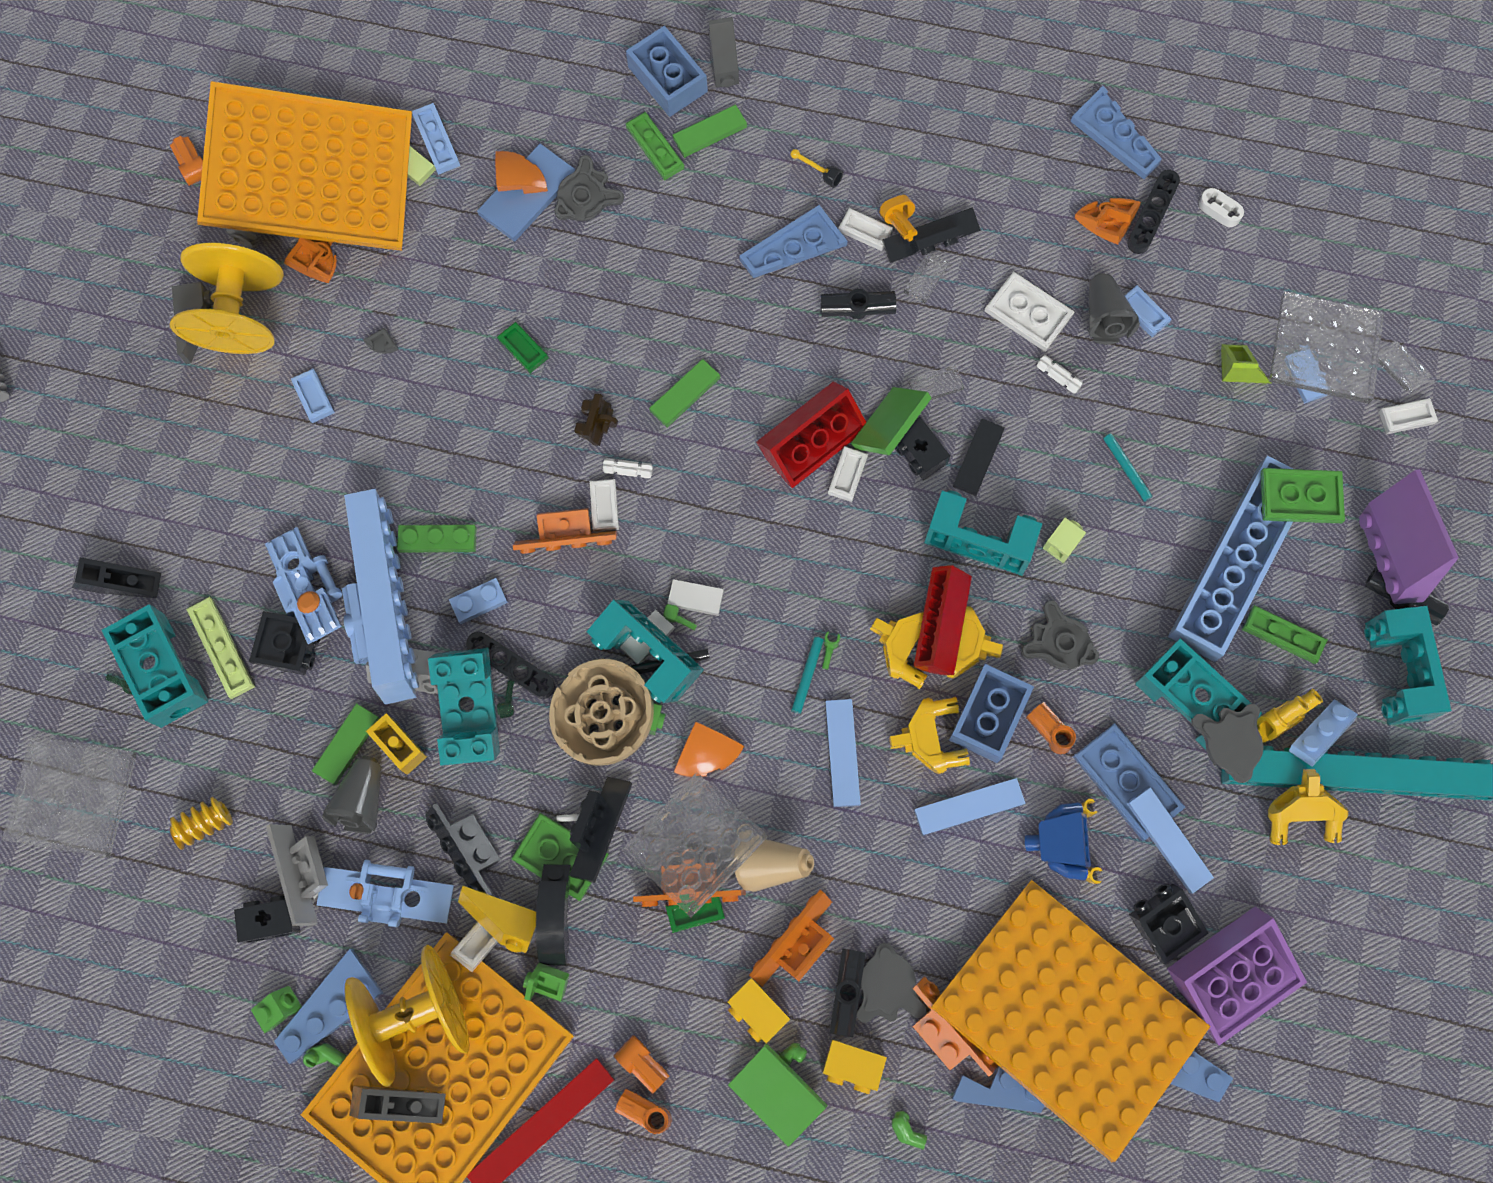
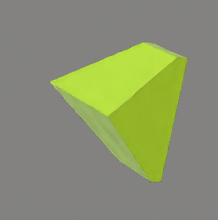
(1240, 365)

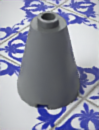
(1109, 311)
(357, 798)

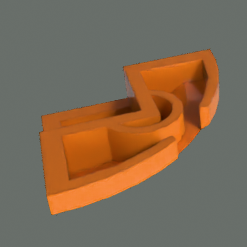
(517, 173)
(1109, 219)
(313, 259)
(706, 752)

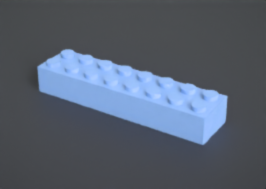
(1231, 574)
(380, 597)

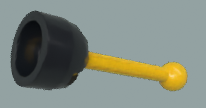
(831, 175)

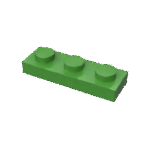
(436, 538)

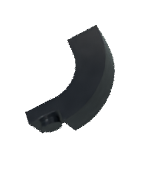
(551, 915)

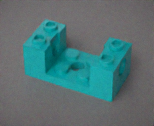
(991, 550)
(624, 620)
(1419, 651)
(1179, 675)
(166, 688)
(472, 733)

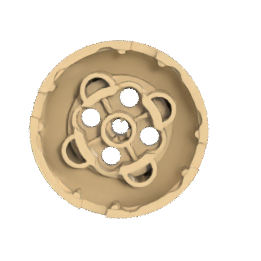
(572, 718)

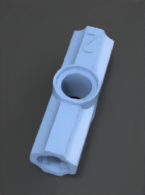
(354, 624)

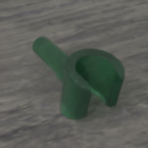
(122, 683)
(506, 708)

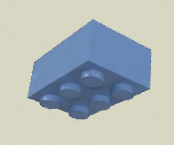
(667, 71)
(991, 713)

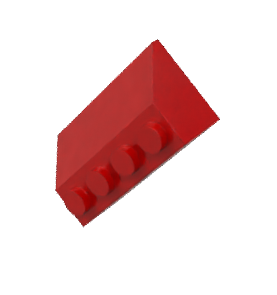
(812, 434)

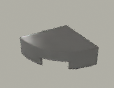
(381, 342)

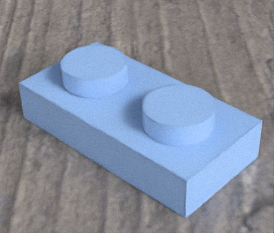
(478, 601)

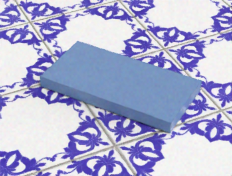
(515, 211)
(1123, 774)

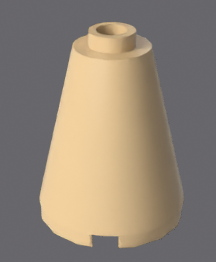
(774, 865)

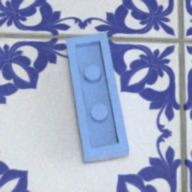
(435, 138)
(1323, 732)

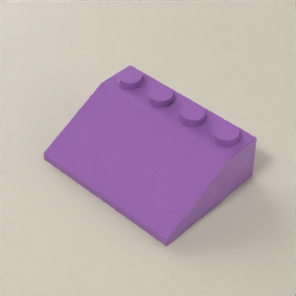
(1408, 539)
(1238, 974)

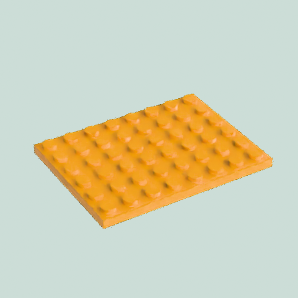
(304, 167)
(1071, 1020)
(507, 1058)

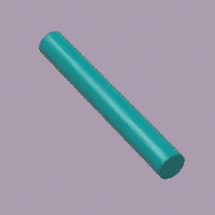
(1127, 467)
(807, 675)

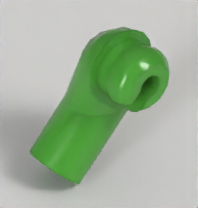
(794, 1052)
(323, 1053)
(904, 1131)

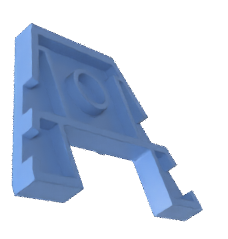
(1002, 1093)

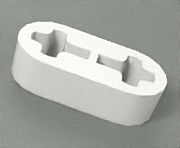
(1221, 207)

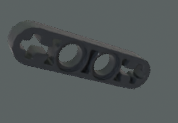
(1153, 211)
(512, 662)

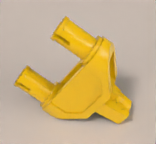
(898, 643)
(974, 644)
(1286, 716)
(922, 736)
(1306, 803)

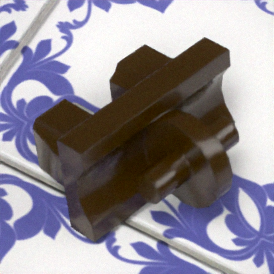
(598, 420)

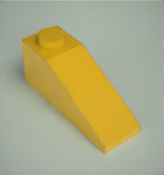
(503, 920)

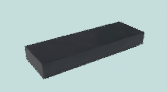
(978, 457)

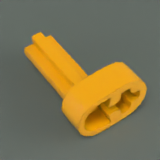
(896, 212)

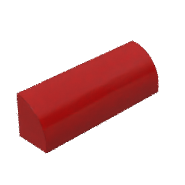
(943, 620)

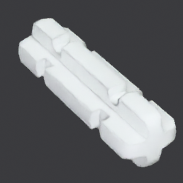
(1059, 374)
(627, 468)

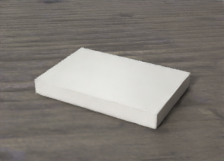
(1029, 311)

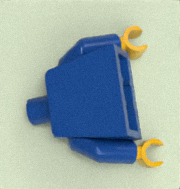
(1065, 841)

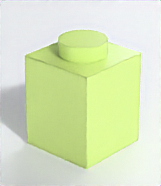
(1064, 539)

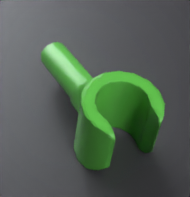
(671, 614)
(830, 646)

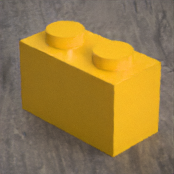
(396, 744)
(758, 1012)
(854, 1066)

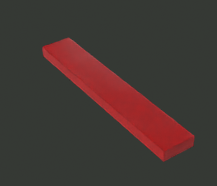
(543, 1125)

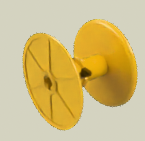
(231, 271)
(376, 1027)

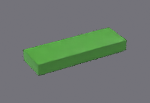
(709, 131)
(655, 146)
(684, 393)
(1284, 634)
(345, 745)

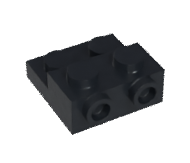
(282, 645)
(1168, 922)

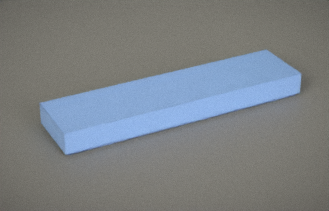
(842, 753)
(969, 806)
(1170, 840)

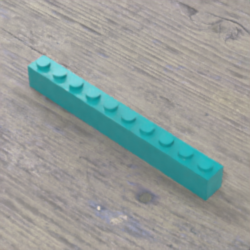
(1377, 774)

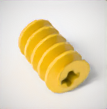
(199, 823)

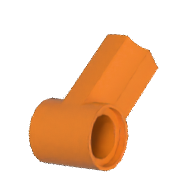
(189, 161)
(1050, 726)
(637, 1060)
(641, 1110)

